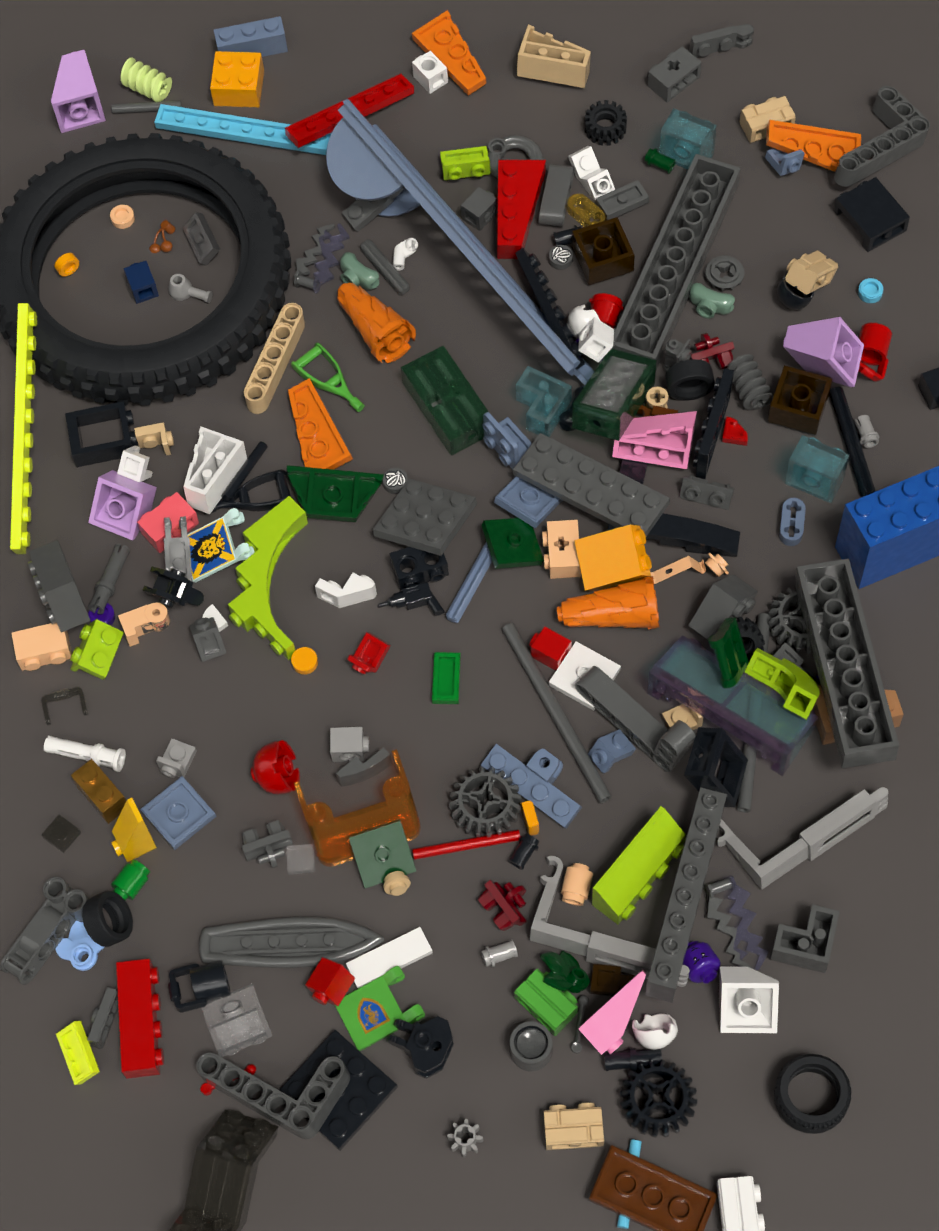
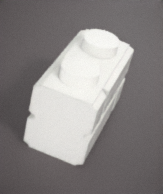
(738, 1204)

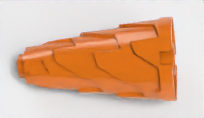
(379, 325)
(619, 606)

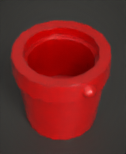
(606, 307)

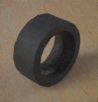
(690, 379)
(95, 922)

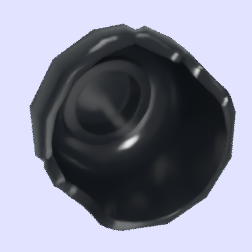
(791, 296)

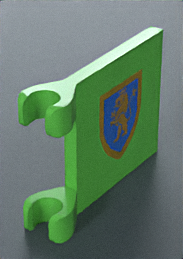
(373, 1010)

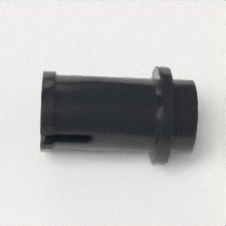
(564, 237)
(524, 851)

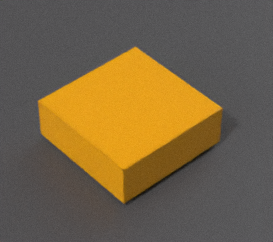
(530, 818)

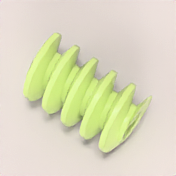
(145, 80)

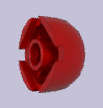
(275, 769)

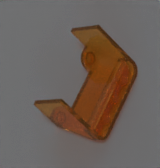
(331, 833)

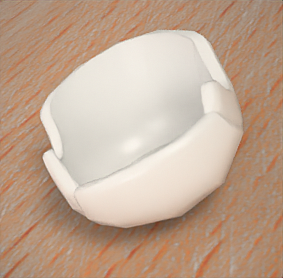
(580, 318)
(655, 1031)

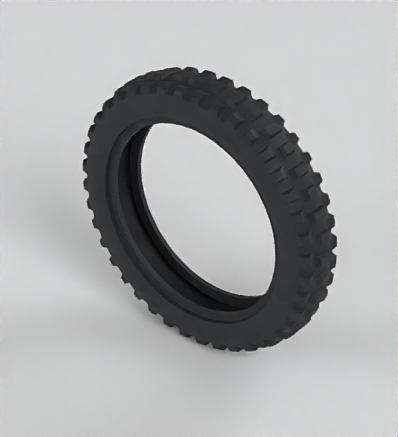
(125, 169)

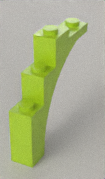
(268, 539)

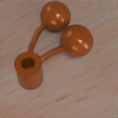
(166, 246)

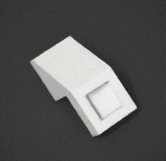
(589, 174)
(355, 591)

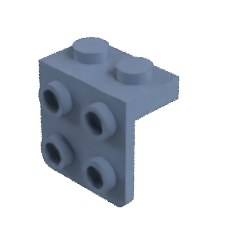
(505, 439)

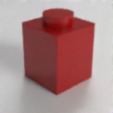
(549, 648)
(329, 982)

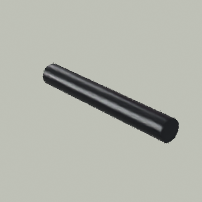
(244, 471)

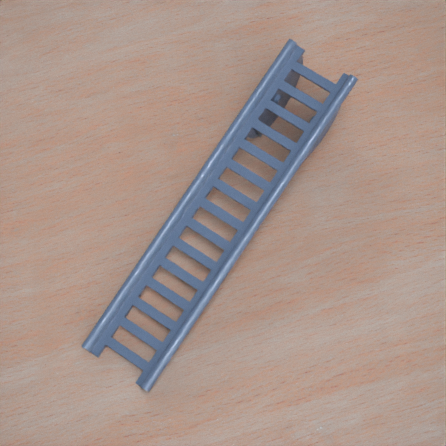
(372, 168)

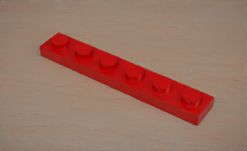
(365, 101)

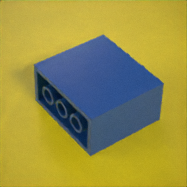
(891, 528)

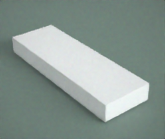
(397, 952)

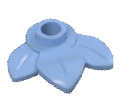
(77, 945)

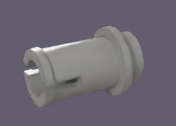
(869, 437)
(499, 953)

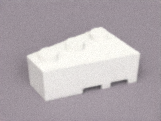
(213, 467)

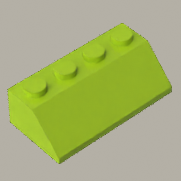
(638, 867)

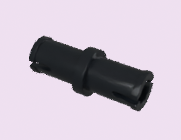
(631, 1059)

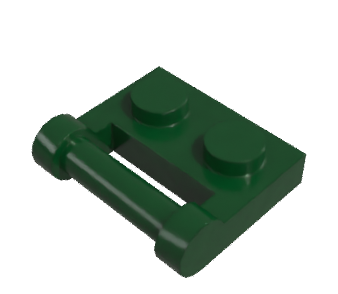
(729, 652)

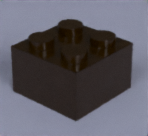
(603, 251)
(800, 400)

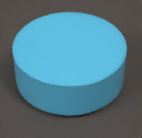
(870, 290)

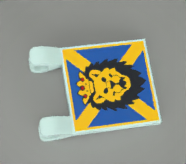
(213, 546)

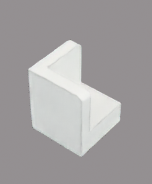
(134, 465)

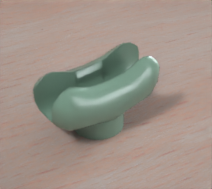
(357, 273)
(710, 301)

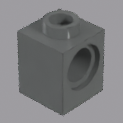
(479, 208)

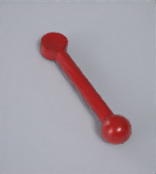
(207, 1089)

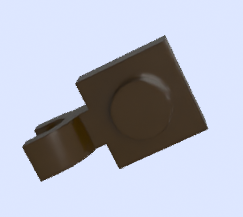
(608, 979)

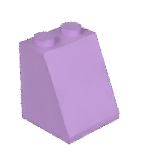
(75, 94)
(826, 349)

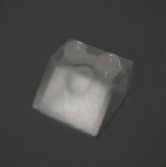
(236, 1021)

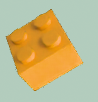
(237, 79)

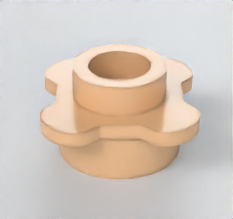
(717, 564)

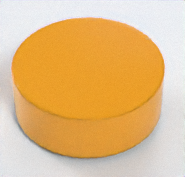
(66, 264)
(304, 660)

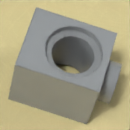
(348, 743)

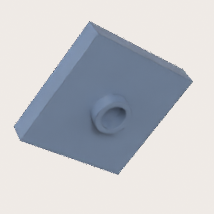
(527, 501)
(178, 813)

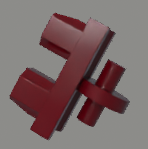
(722, 353)
(496, 895)

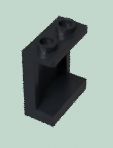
(873, 213)

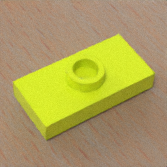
(77, 1052)

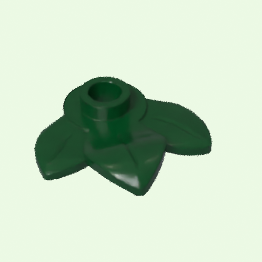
(564, 972)

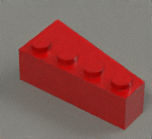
(517, 197)

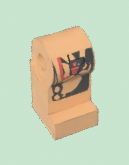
(144, 620)

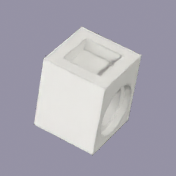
(430, 72)
(596, 339)

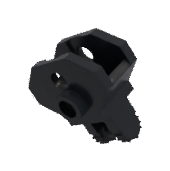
(173, 588)
(422, 1042)

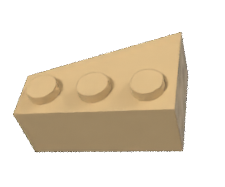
(552, 60)

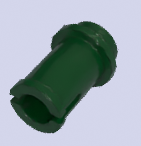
(659, 160)

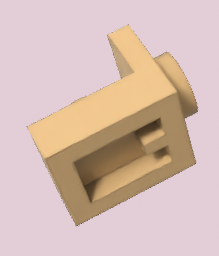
(154, 435)
(684, 714)

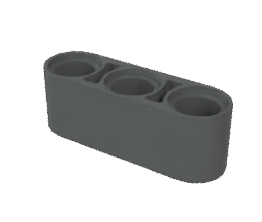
(556, 195)

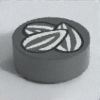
(560, 257)
(394, 480)

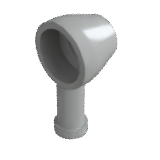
(185, 290)

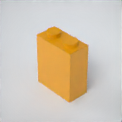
(613, 557)

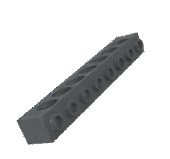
(685, 895)

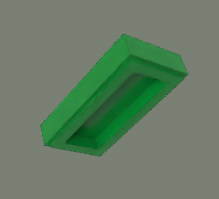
(446, 678)

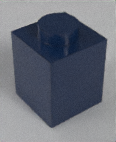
(141, 282)

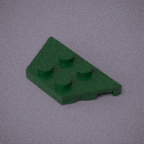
(333, 493)

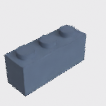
(259, 36)

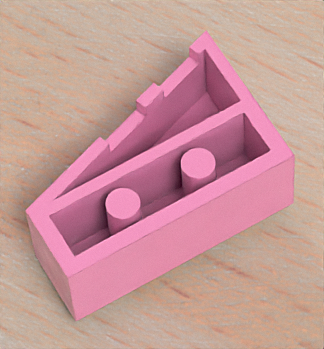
(658, 440)

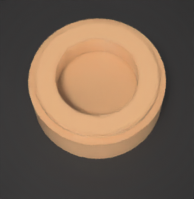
(122, 216)

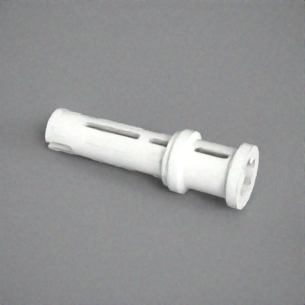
(100, 754)

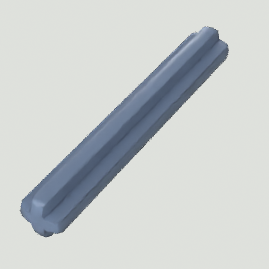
(469, 585)

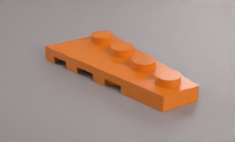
(447, 45)
(820, 145)
(317, 433)

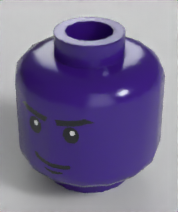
(701, 962)

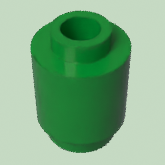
(130, 880)

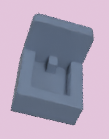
(784, 162)
(610, 750)

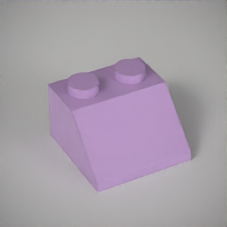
(120, 504)

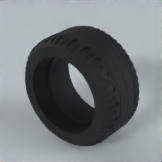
(825, 1067)

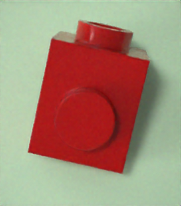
(369, 654)

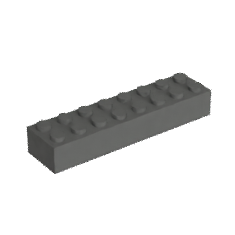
(846, 664)

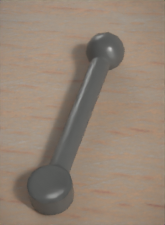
(576, 1046)

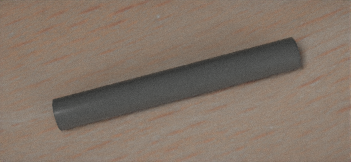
(142, 107)

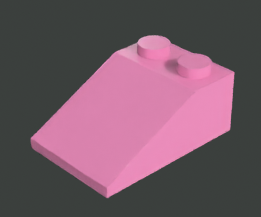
(610, 1021)

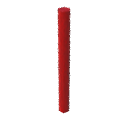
(466, 844)

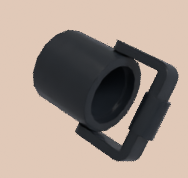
(208, 983)

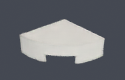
(210, 612)

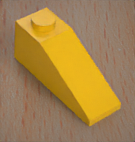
(131, 833)

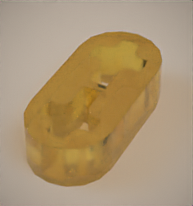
(588, 210)

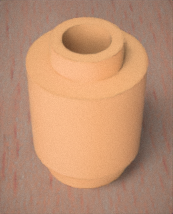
(576, 884)

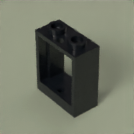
(101, 452)
(716, 744)

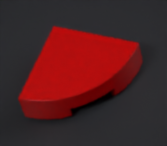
(734, 432)

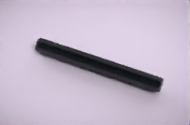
(852, 441)

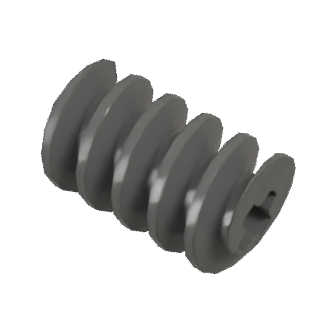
(750, 383)

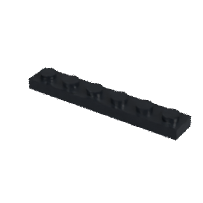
(546, 299)

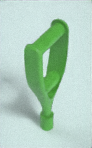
(330, 385)

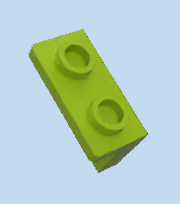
(465, 163)
(96, 648)

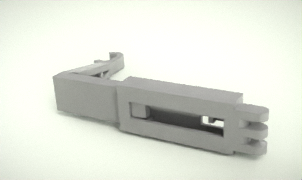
(811, 841)
(597, 946)

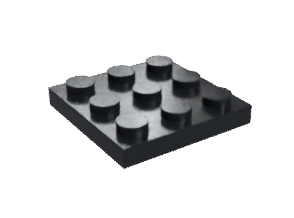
(360, 1099)

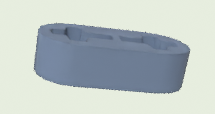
(787, 521)

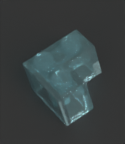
(546, 399)

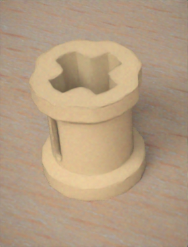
(662, 398)

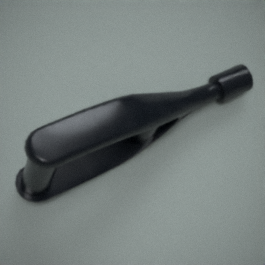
(242, 493)

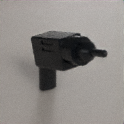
(415, 597)

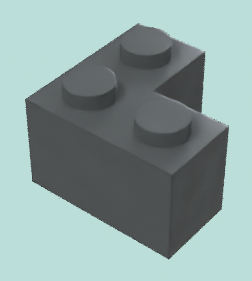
(724, 600)
(807, 947)

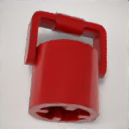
(876, 346)

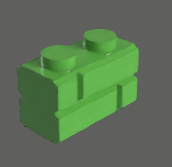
(546, 1003)

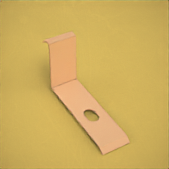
(677, 567)

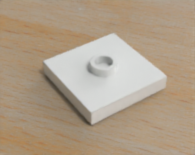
(575, 665)

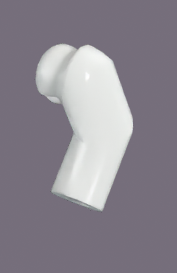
(403, 251)

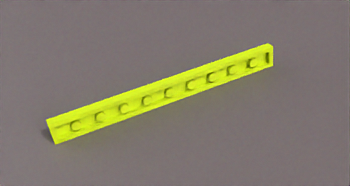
(22, 437)

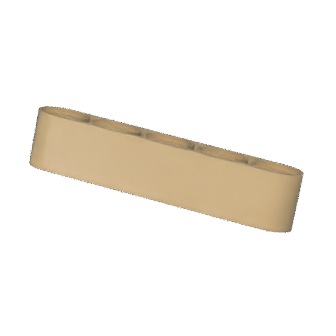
(271, 367)

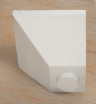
(747, 1001)

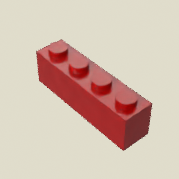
(139, 1018)

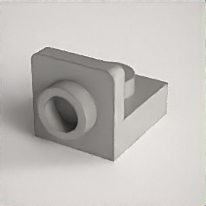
(176, 759)

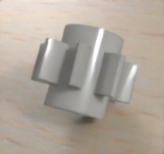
(471, 1142)

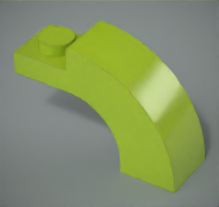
(787, 679)

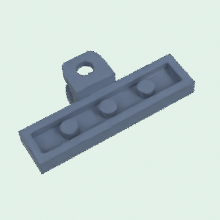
(536, 782)

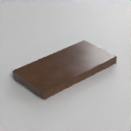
(651, 1194)

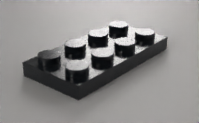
(712, 425)

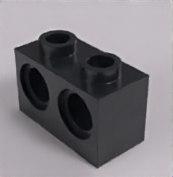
(417, 560)

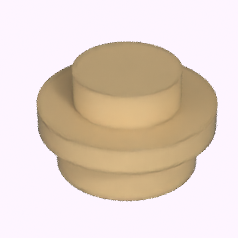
(396, 883)

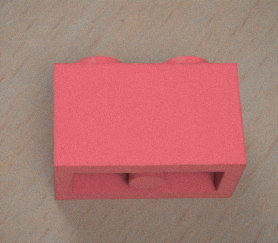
(152, 522)

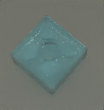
(686, 136)
(817, 468)

